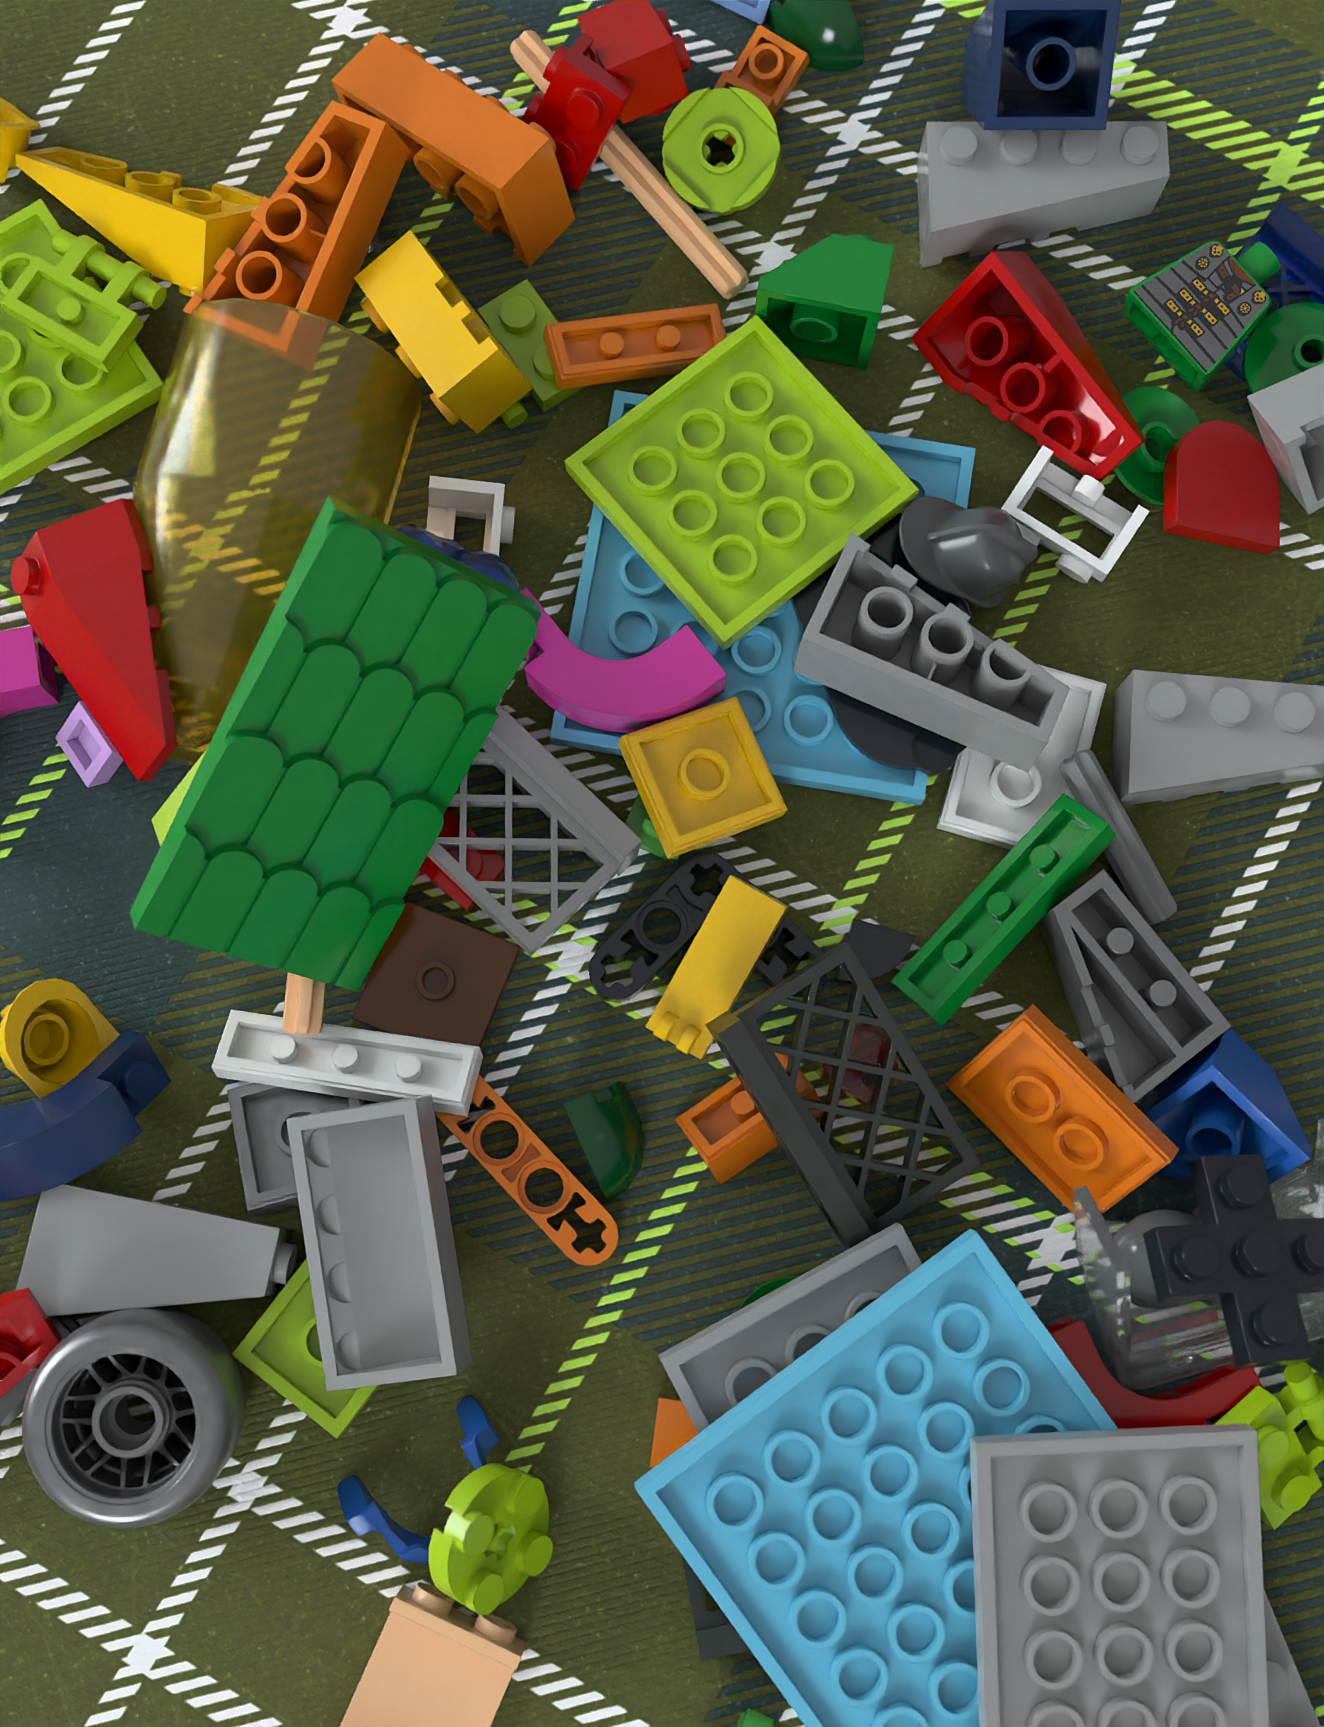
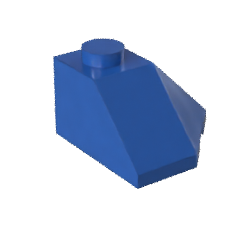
(1224, 1106)

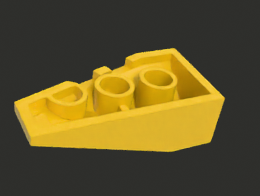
(147, 214)

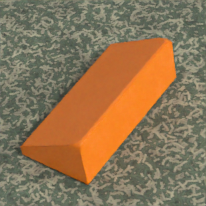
(730, 1129)

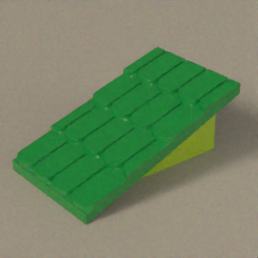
(336, 754)

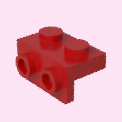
(577, 109)

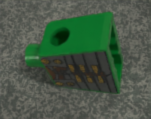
(1202, 307)

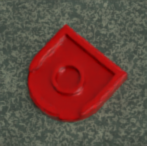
(1222, 489)

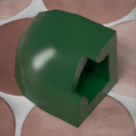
(821, 29)
(610, 1136)

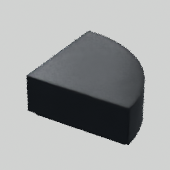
(876, 948)

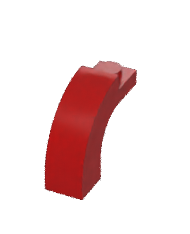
(1186, 1405)

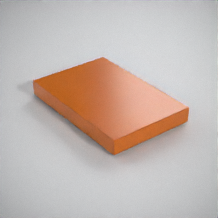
(1061, 1113)

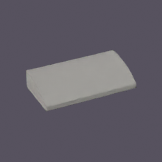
(379, 1243)

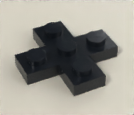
(1243, 1260)

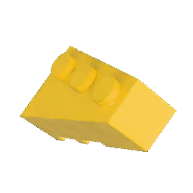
(440, 335)

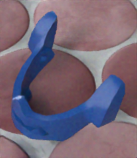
(366, 1514)

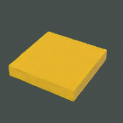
(702, 777)

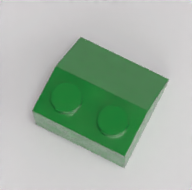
(828, 299)

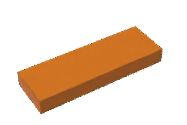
(631, 345)

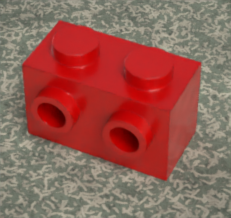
(641, 52)

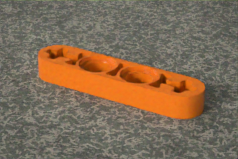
(516, 1169)

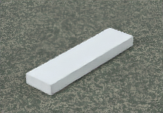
(348, 1062)

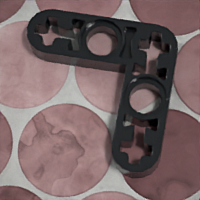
(677, 898)

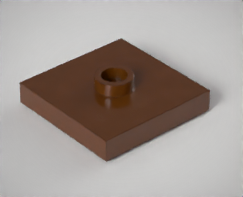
(436, 979)

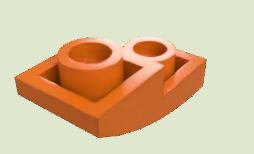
(766, 69)

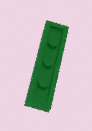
(1003, 908)

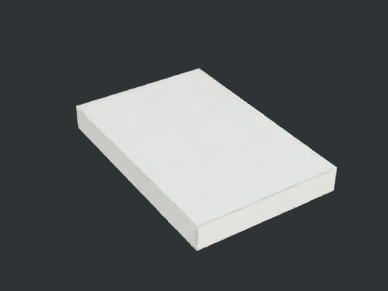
(1002, 802)

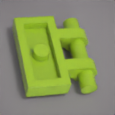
(75, 314)
(518, 324)
(1285, 1457)

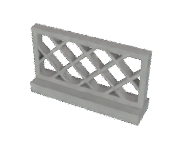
(567, 805)

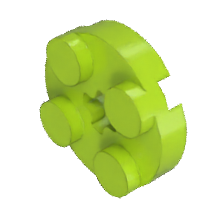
(756, 150)
(487, 1563)

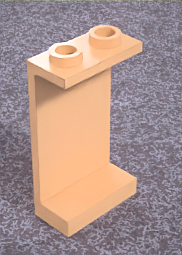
(435, 1666)

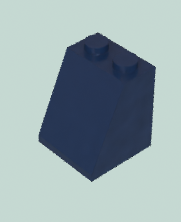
(1041, 64)

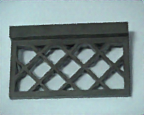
(795, 1126)

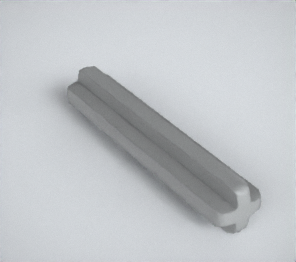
(1126, 851)

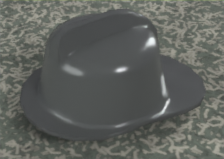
(964, 549)

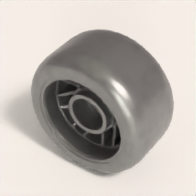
(96, 1453)

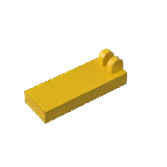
(716, 965)

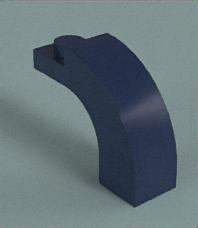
(81, 1121)

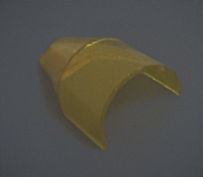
(243, 450)

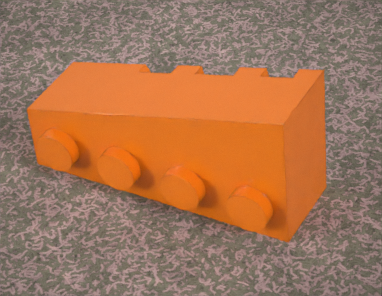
(464, 143)
(318, 220)

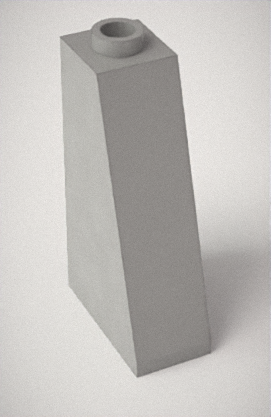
(133, 1252)

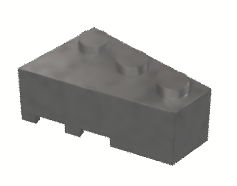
(1126, 989)

